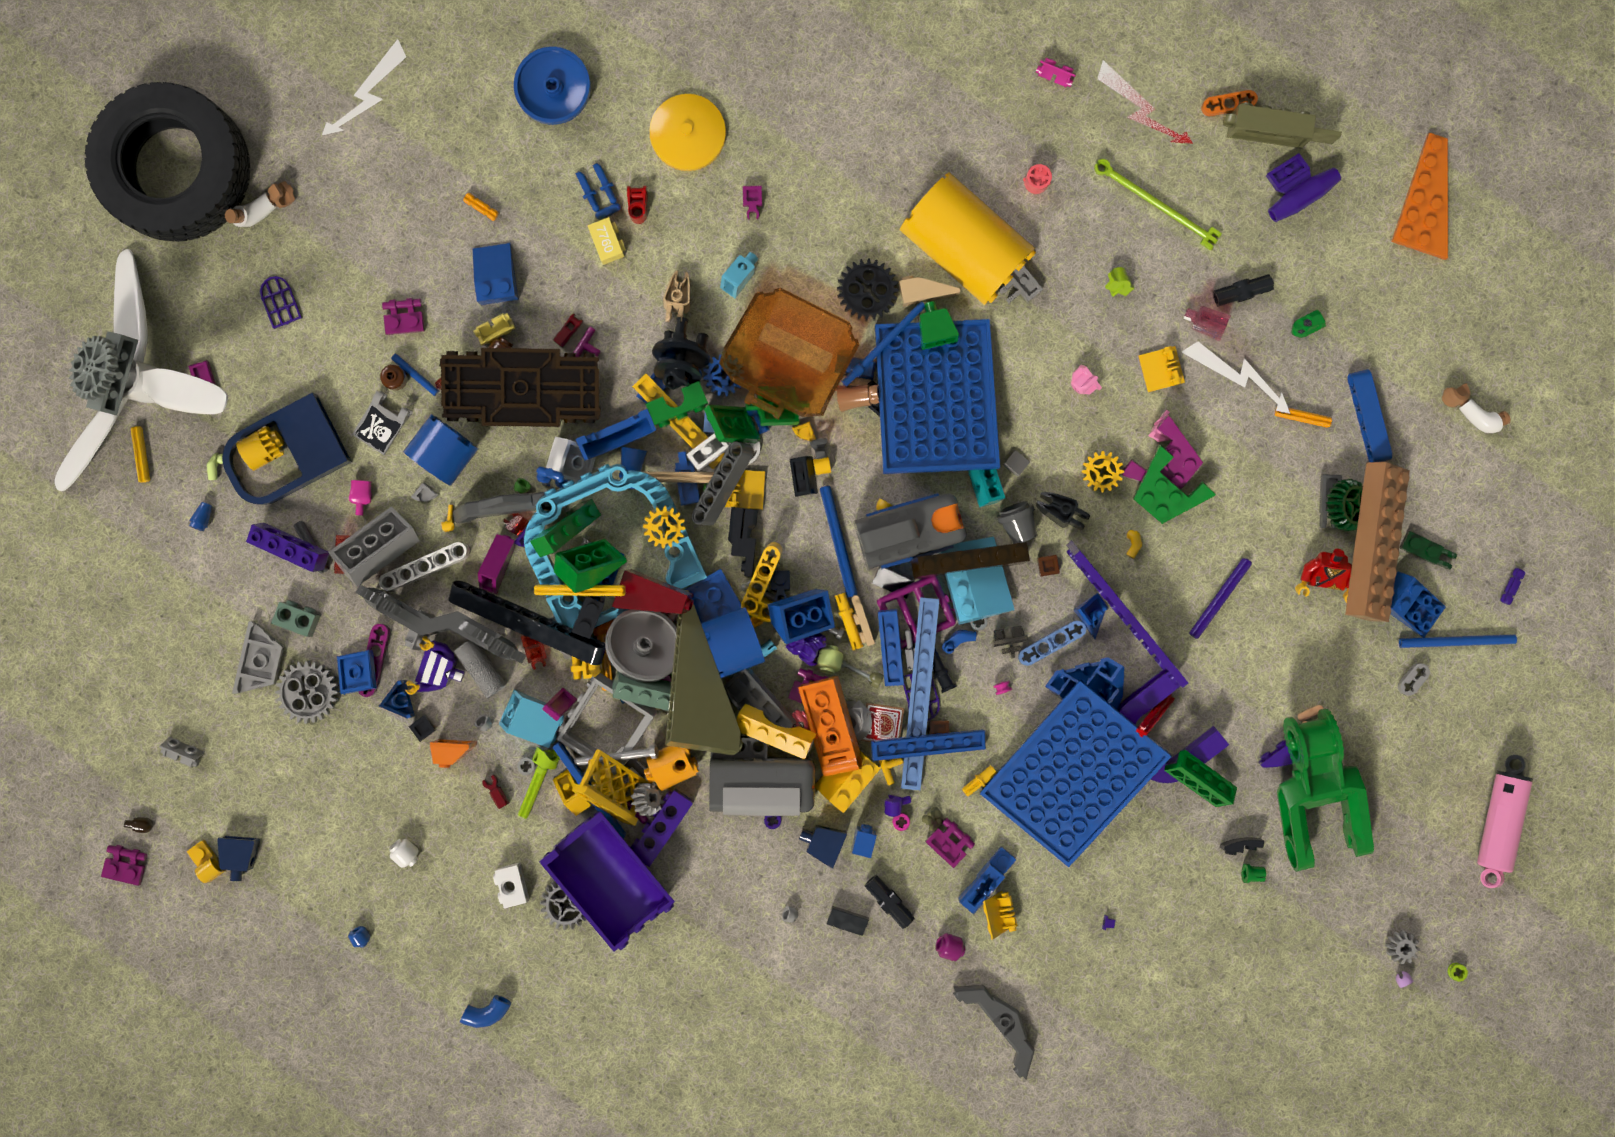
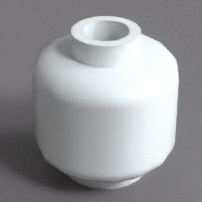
(404, 853)

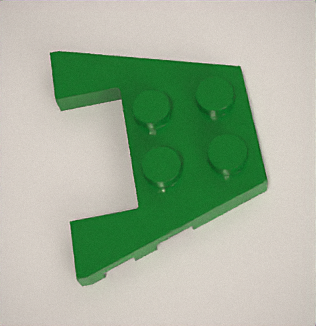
(1164, 498)

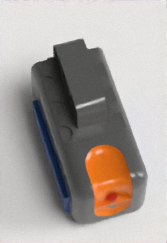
(910, 530)

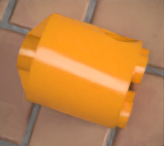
(666, 769)

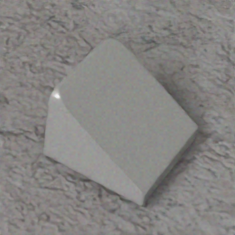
(1016, 463)

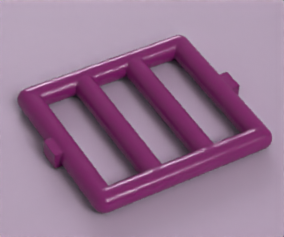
(916, 587)

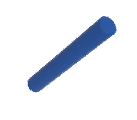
(414, 374)

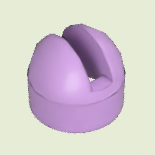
(1405, 980)

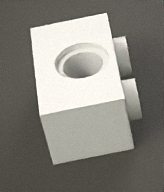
(707, 452)
(514, 874)

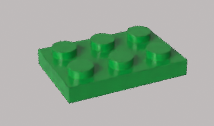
(732, 424)

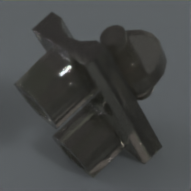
(1000, 640)

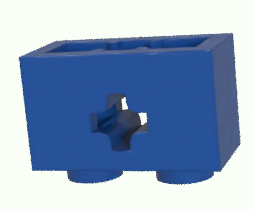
(864, 841)

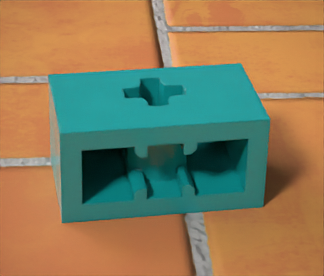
(986, 486)

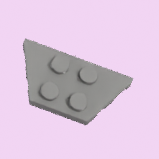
(258, 660)

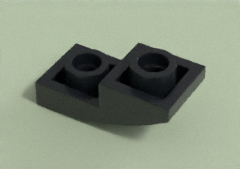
(1237, 845)

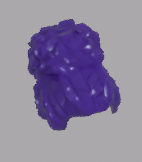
(808, 648)

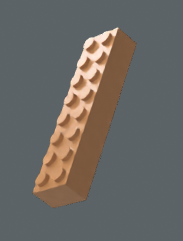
(1377, 542)

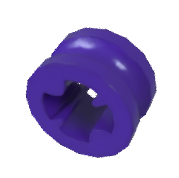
(775, 825)

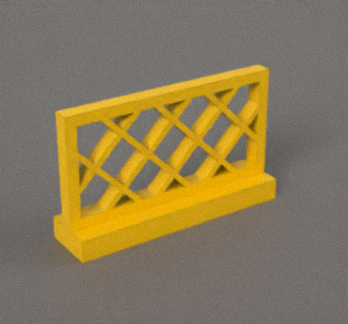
(602, 800)

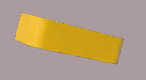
(764, 579)

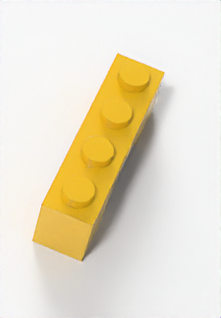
(791, 740)

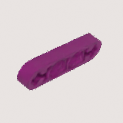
(378, 661)

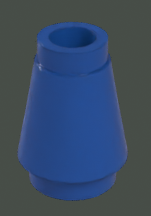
(201, 517)

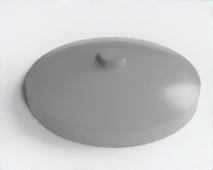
(641, 645)

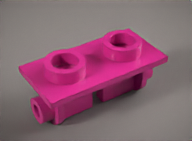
(1063, 74)

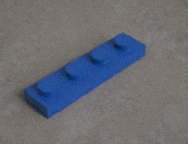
(891, 647)

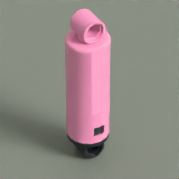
(1504, 821)

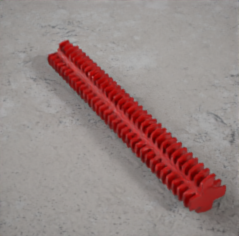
(1155, 714)

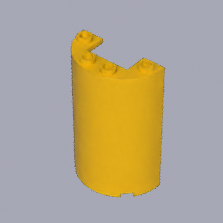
(967, 238)

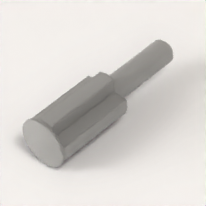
(910, 651)

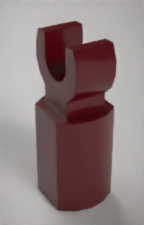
(496, 792)

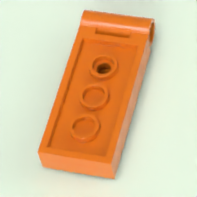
(827, 716)

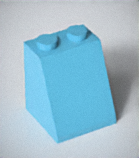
(528, 721)

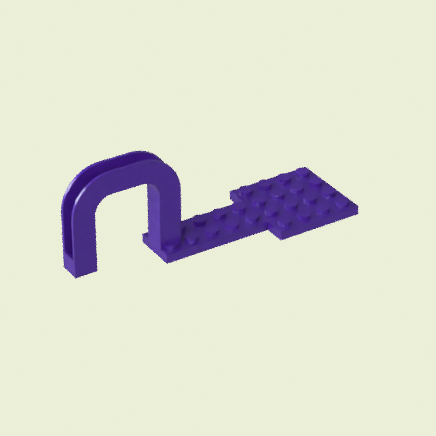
(1160, 685)

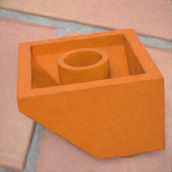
(449, 752)

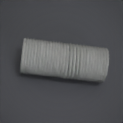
(484, 672)

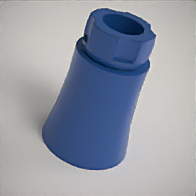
(632, 459)

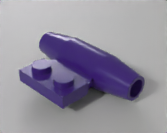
(1298, 186)

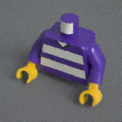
(435, 668)

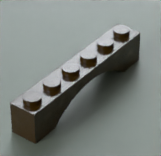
(969, 560)

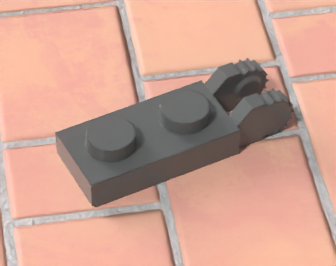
(1325, 483)

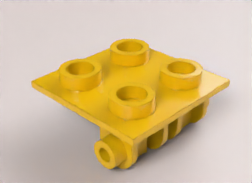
(1161, 369)
(748, 491)
(997, 916)

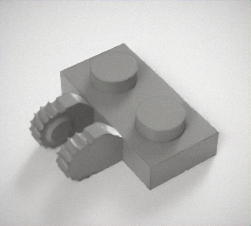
(1025, 285)

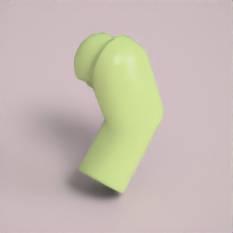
(212, 465)

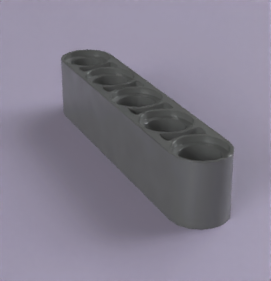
(722, 483)

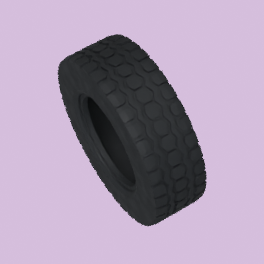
(124, 130)

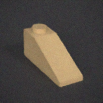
(919, 289)

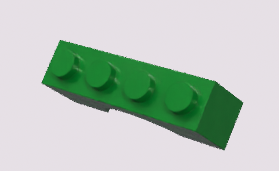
(559, 534)

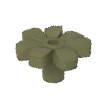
(933, 819)

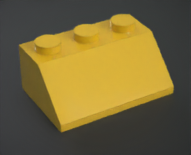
(845, 787)

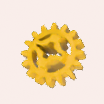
(1098, 481)
(672, 526)

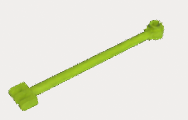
(1207, 236)

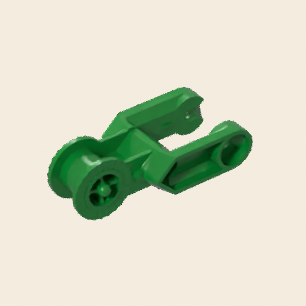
(1319, 781)

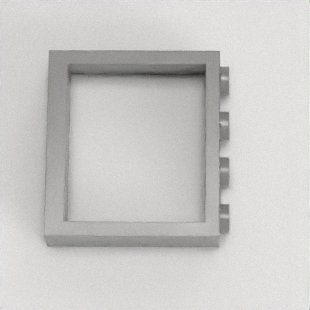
(584, 748)

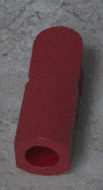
(565, 333)

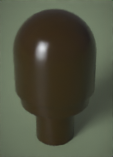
(139, 824)

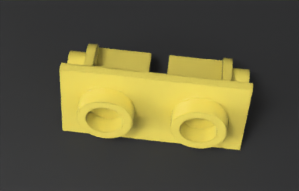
(502, 325)

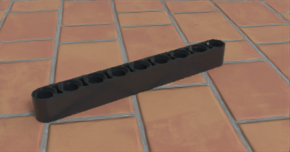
(526, 622)

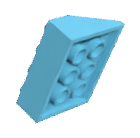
(978, 591)

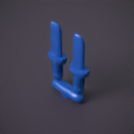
(608, 211)
(545, 475)

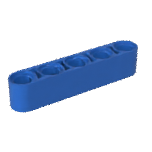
(1369, 416)

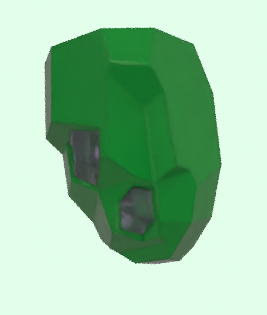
(1308, 324)

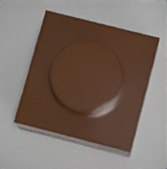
(1048, 565)
(939, 726)

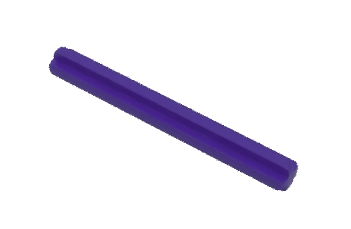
(1220, 598)

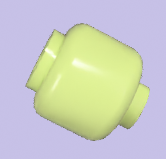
(829, 660)

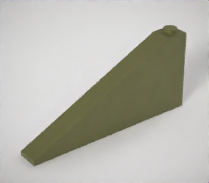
(698, 702)

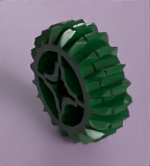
(1344, 504)

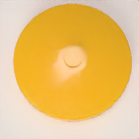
(687, 132)

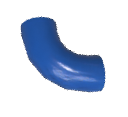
(488, 1015)

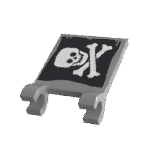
(380, 425)

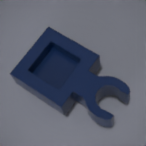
(780, 582)

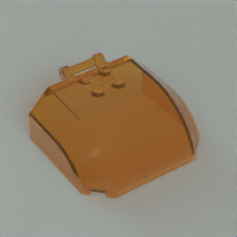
(789, 353)

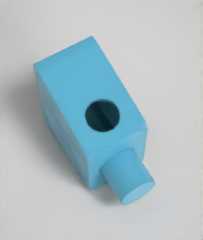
(738, 274)

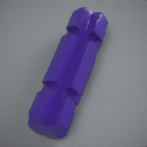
(1512, 586)

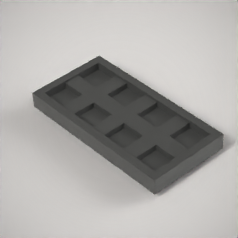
(750, 690)

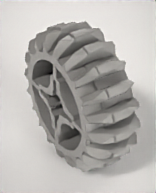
(559, 919)

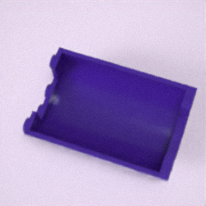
(606, 880)

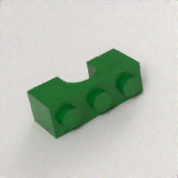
(693, 401)

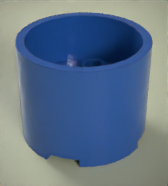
(440, 450)
(733, 642)

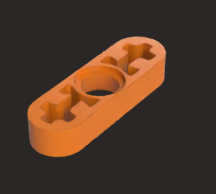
(1234, 96)

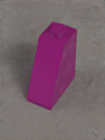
(496, 563)

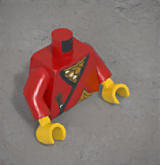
(1326, 571)

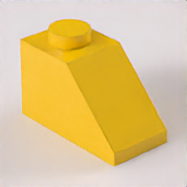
(564, 784)

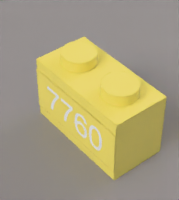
(606, 241)

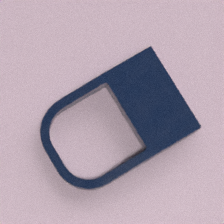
(308, 437)

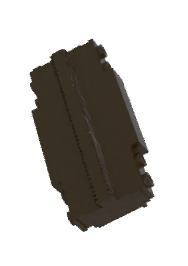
(520, 387)

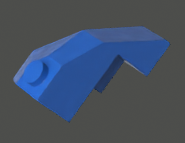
(1104, 677)

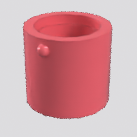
(1038, 179)

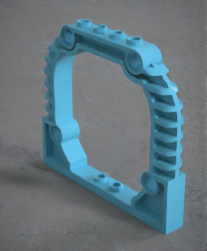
(683, 569)

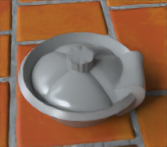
(860, 718)

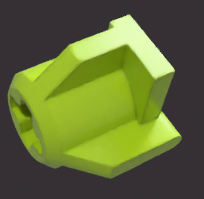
(1119, 282)

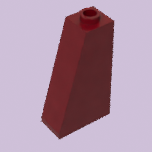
(652, 595)

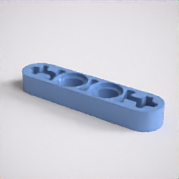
(1053, 645)

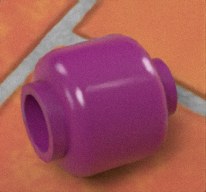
(950, 947)

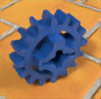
(715, 377)

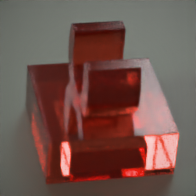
(517, 524)

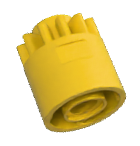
(260, 448)

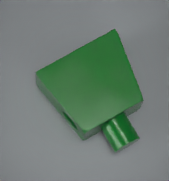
(936, 327)

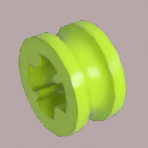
(1451, 969)

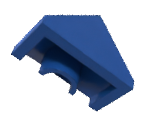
(1092, 613)
(398, 700)

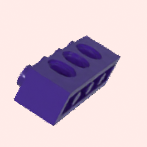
(287, 547)
(682, 804)

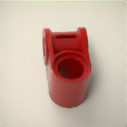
(637, 200)

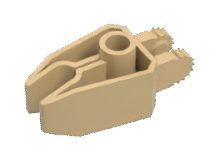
(677, 296)

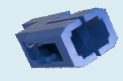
(987, 880)

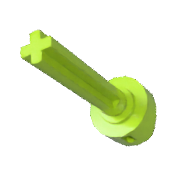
(544, 760)

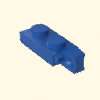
(687, 491)

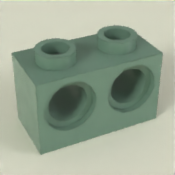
(295, 622)

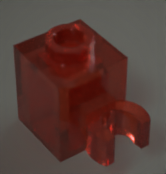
(534, 650)

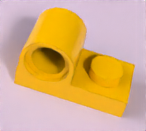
(206, 862)

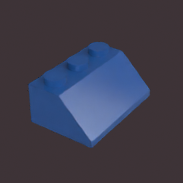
(802, 615)

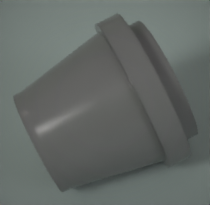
(1018, 521)

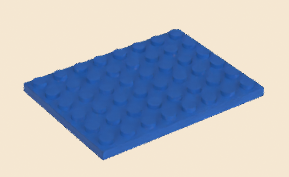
(937, 401)
(1075, 773)

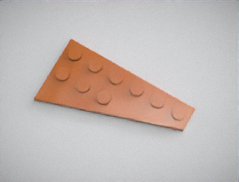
(1425, 209)

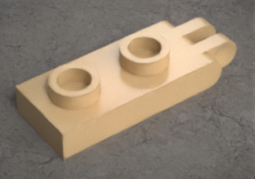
(860, 618)

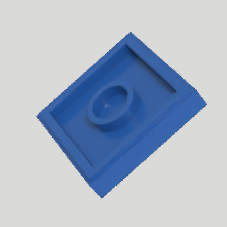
(356, 672)

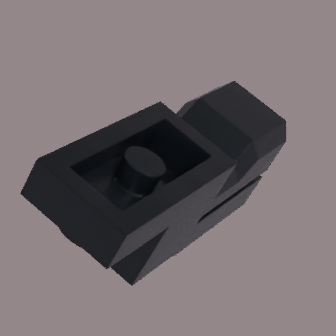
(746, 545)

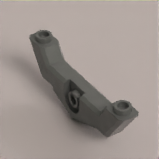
(499, 506)
(1005, 1018)

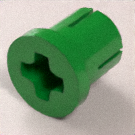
(1253, 873)

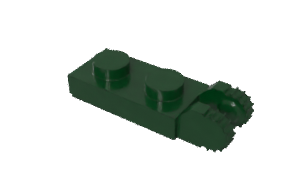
(1426, 549)

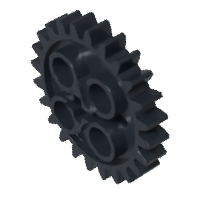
(880, 278)

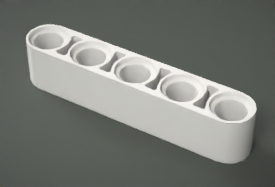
(415, 566)

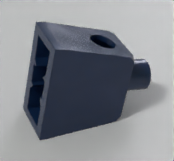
(824, 843)
(237, 854)

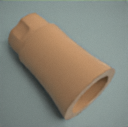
(857, 396)

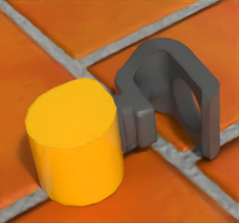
(821, 462)

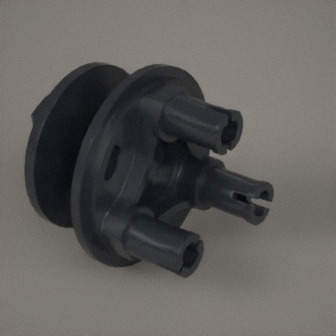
(679, 357)

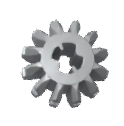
(647, 799)
(1399, 941)

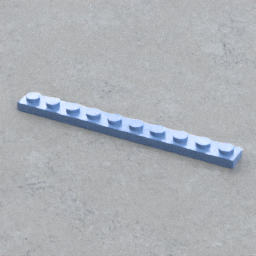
(920, 687)

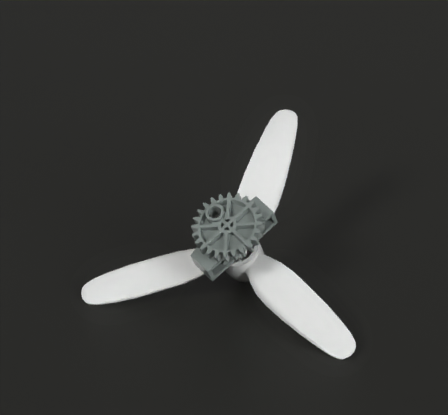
(113, 371)

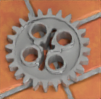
(290, 696)

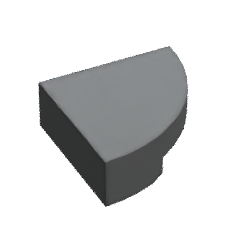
(424, 493)

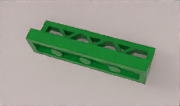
(1202, 780)

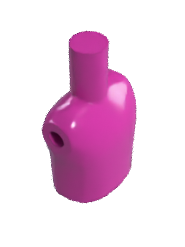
(360, 495)

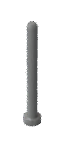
(652, 751)

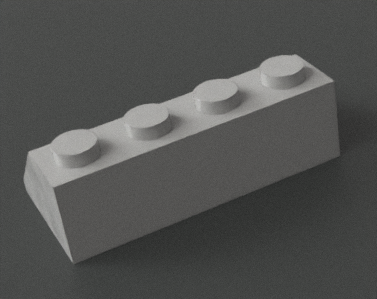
(374, 546)

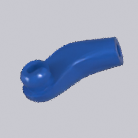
(956, 639)

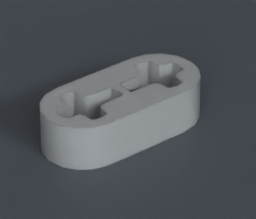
(1410, 676)

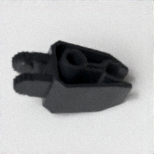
(1061, 510)

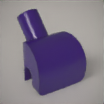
(894, 804)

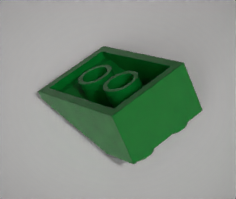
(587, 564)

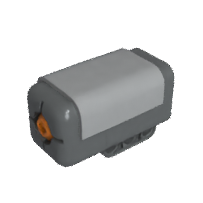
(760, 784)

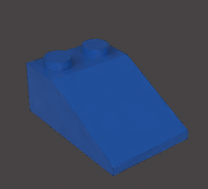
(494, 274)

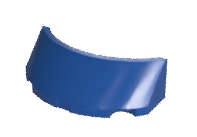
(616, 435)

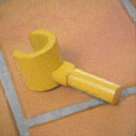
(448, 525)

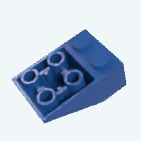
(1414, 604)

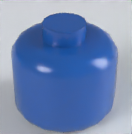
(359, 937)

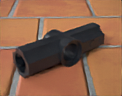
(1243, 290)
(889, 901)

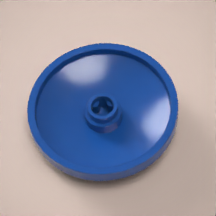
(552, 85)

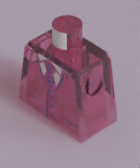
(1215, 323)

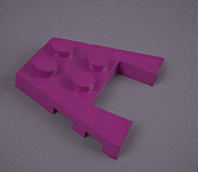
(1185, 459)

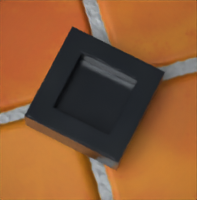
(422, 728)

